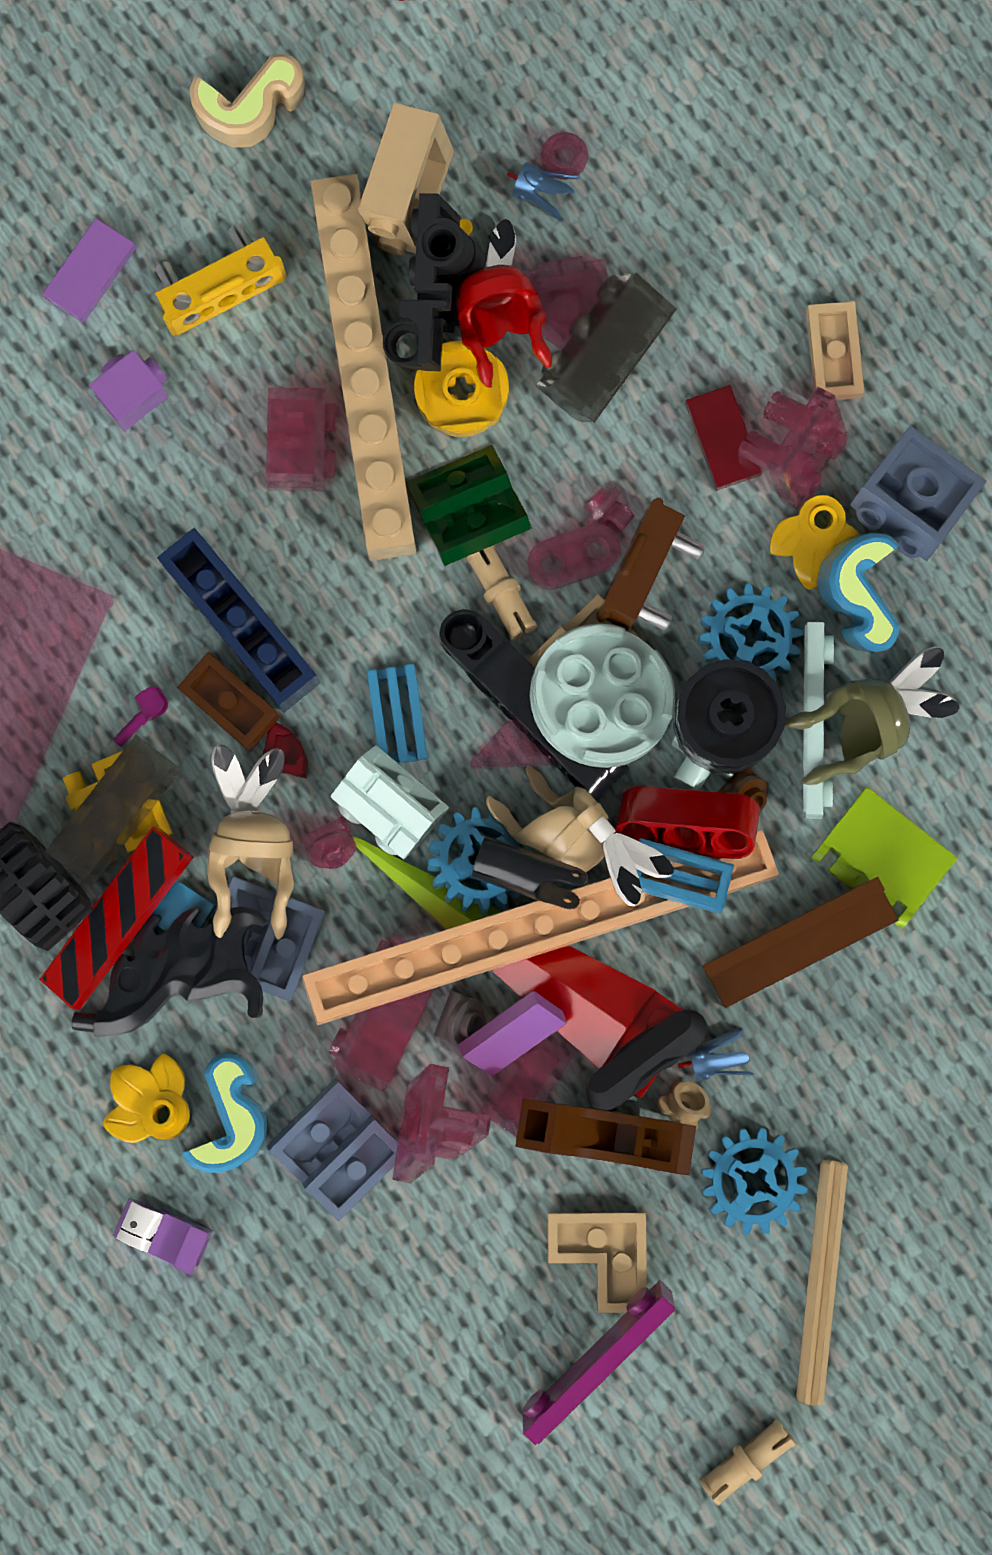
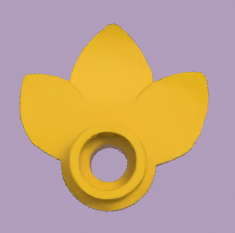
(806, 542)
(142, 1096)

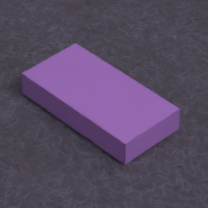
(89, 270)
(512, 1033)

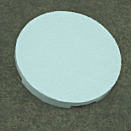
(602, 695)

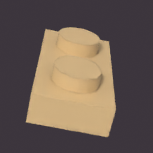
(835, 349)

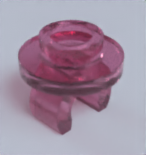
(607, 510)

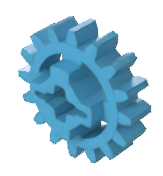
(730, 627)
(460, 871)
(741, 1201)

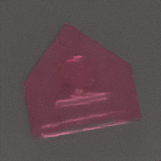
(566, 292)

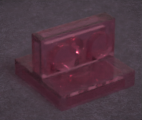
(432, 1129)

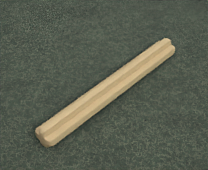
(822, 1282)

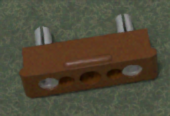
(641, 565)

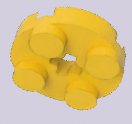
(457, 416)

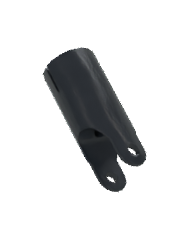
(527, 873)

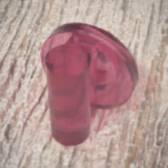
(330, 844)

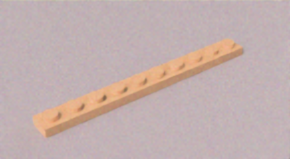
(504, 940)

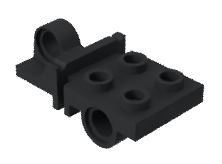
(441, 264)

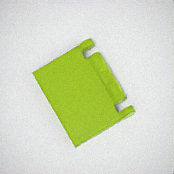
(886, 845)

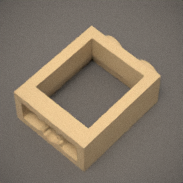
(408, 162)

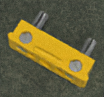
(220, 284)

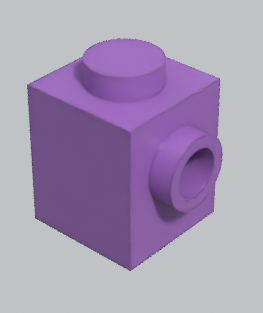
(130, 388)

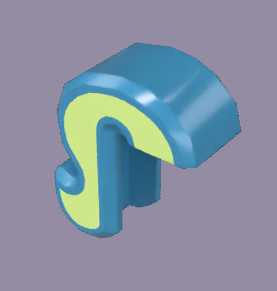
(851, 594)
(240, 1115)

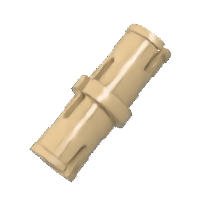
(502, 593)
(747, 1462)

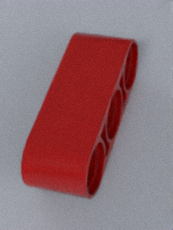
(691, 820)

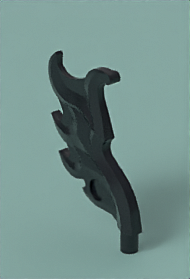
(177, 962)

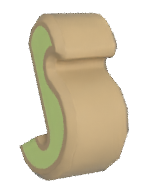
(254, 110)

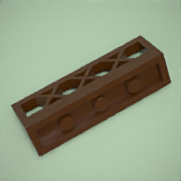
(801, 942)

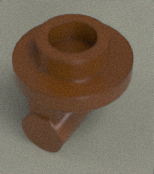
(747, 784)

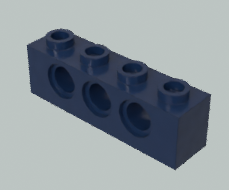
(239, 620)

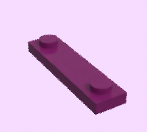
(644, 1315)

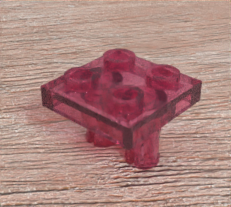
(813, 439)

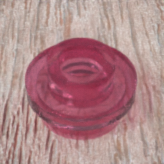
(568, 142)

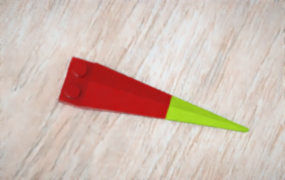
(598, 1002)

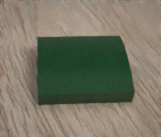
(468, 505)

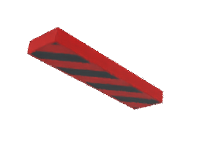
(116, 918)

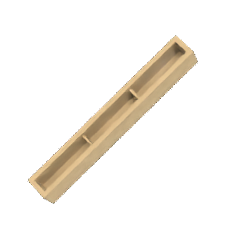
(363, 368)

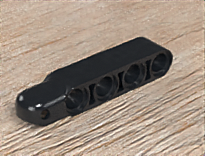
(506, 681)

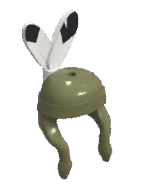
(877, 714)

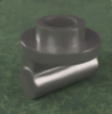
(460, 1018)

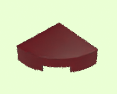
(295, 759)

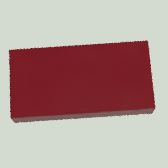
(720, 434)

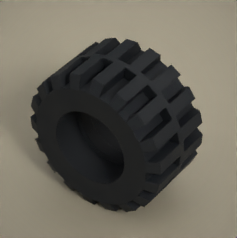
(37, 890)

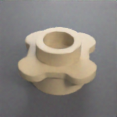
(685, 1103)

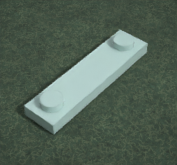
(817, 652)

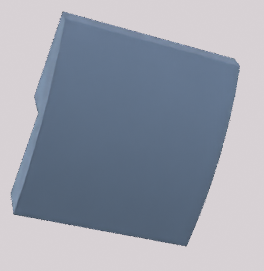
(274, 960)
(336, 1149)

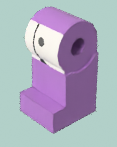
(163, 1235)

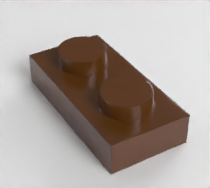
(229, 701)

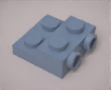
(917, 494)

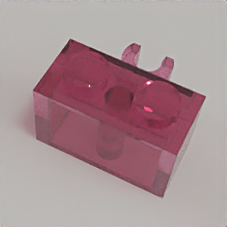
(298, 439)

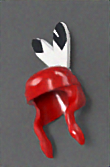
(498, 302)

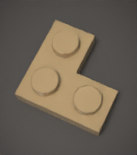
(610, 1240)

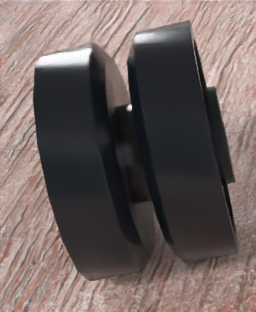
(734, 688)

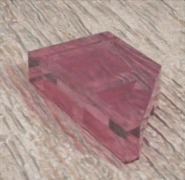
(511, 750)

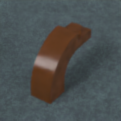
(605, 1136)

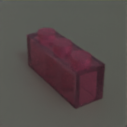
(379, 1036)

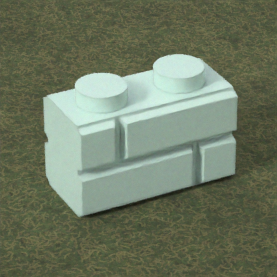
(388, 803)

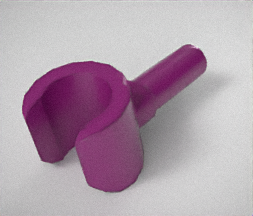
(152, 704)

